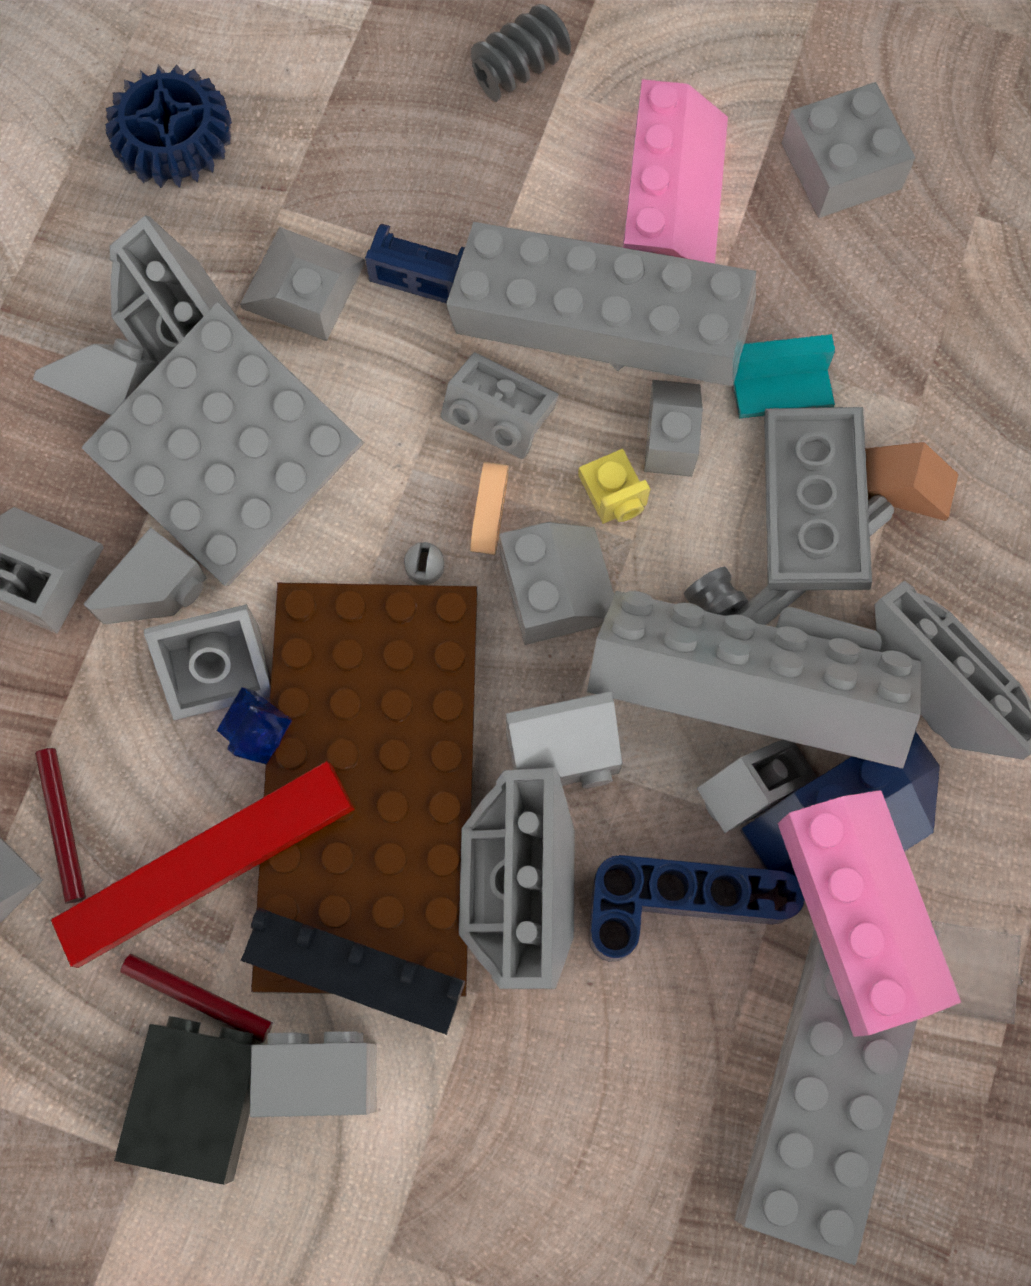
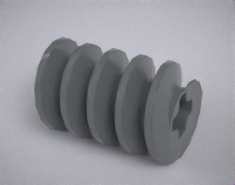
(518, 47)

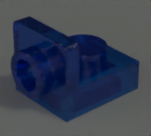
(253, 727)

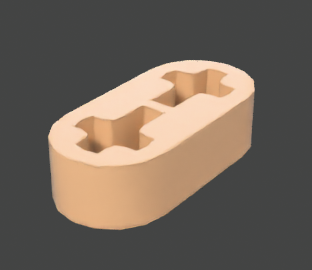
(489, 508)

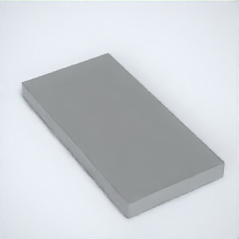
(816, 499)

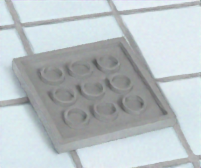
(222, 444)

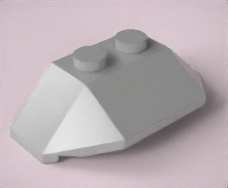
(158, 289)
(963, 686)
(519, 880)

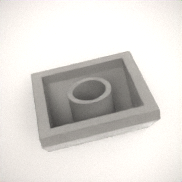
(208, 660)

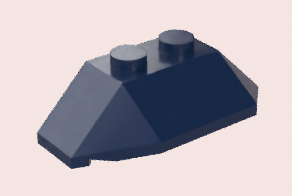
(906, 790)

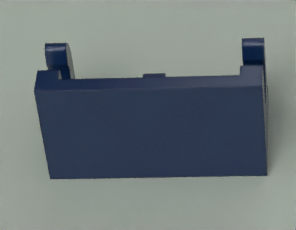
(411, 266)

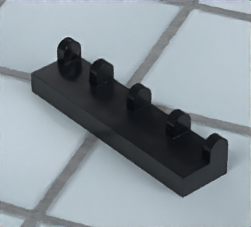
(353, 971)

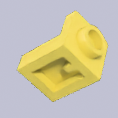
(614, 487)

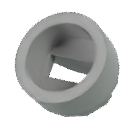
(434, 565)

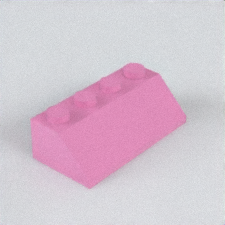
(676, 173)
(868, 912)

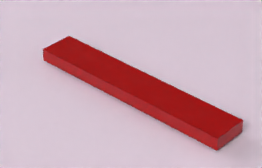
(201, 865)

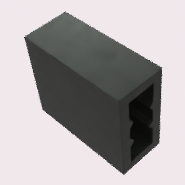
(189, 1102)

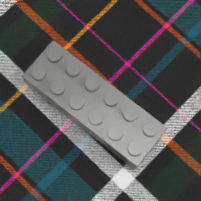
(603, 302)
(758, 677)
(824, 1122)

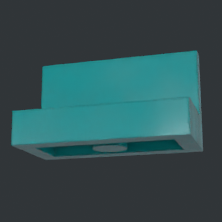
(784, 375)

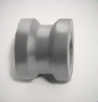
(716, 593)

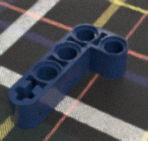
(696, 898)

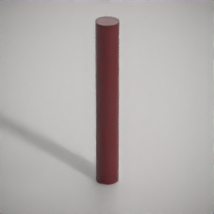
(60, 825)
(196, 997)

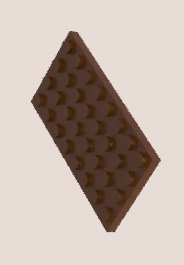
(388, 698)

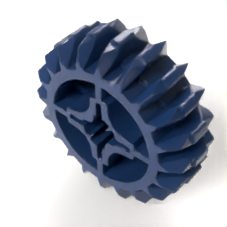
(141, 124)

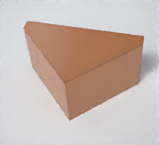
(911, 478)

